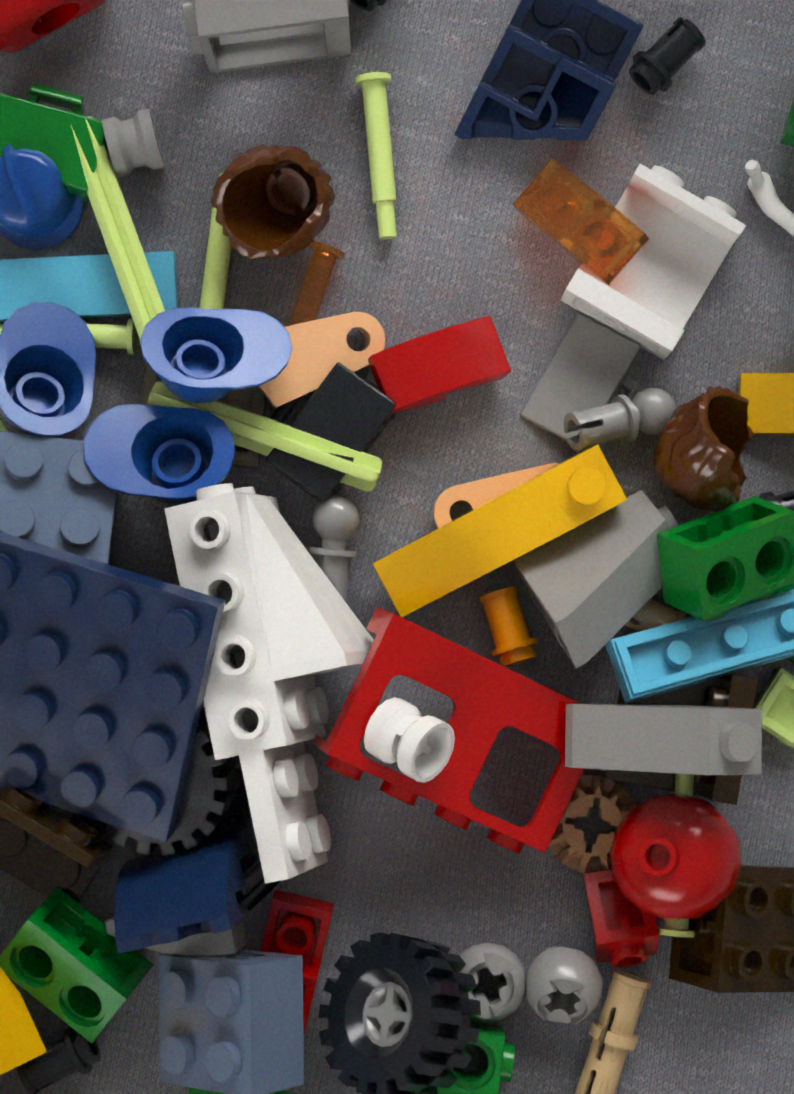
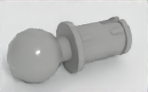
(620, 419)
(335, 523)

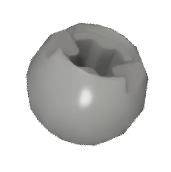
(563, 985)
(510, 989)

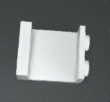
(671, 270)

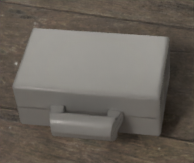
(582, 375)

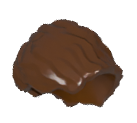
(272, 201)
(703, 449)

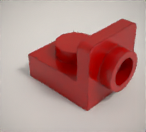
(619, 927)

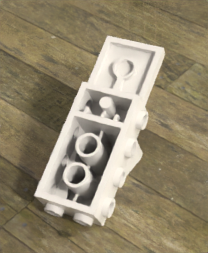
(283, 630)

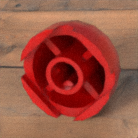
(675, 856)

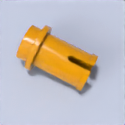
(508, 627)

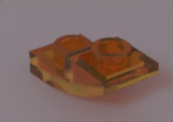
(580, 221)

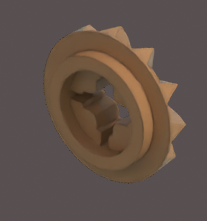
(568, 840)

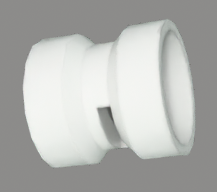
(414, 742)

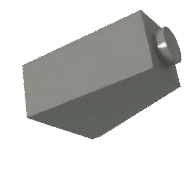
(597, 574)
(664, 738)

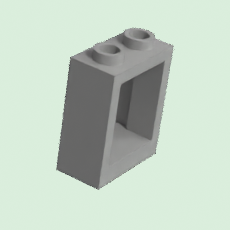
(266, 31)

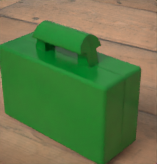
(50, 131)

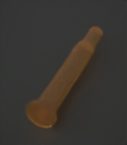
(315, 282)

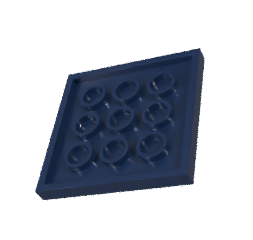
(100, 685)

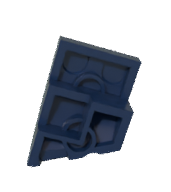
(551, 71)
(180, 893)

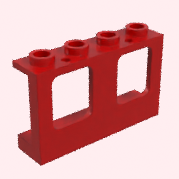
(483, 702)

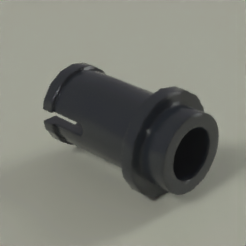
(657, 65)
(61, 1060)

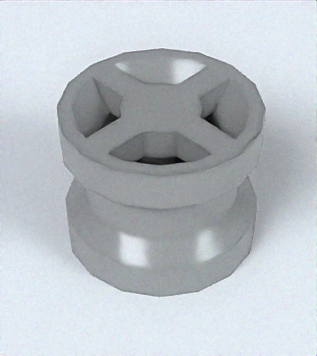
(133, 143)

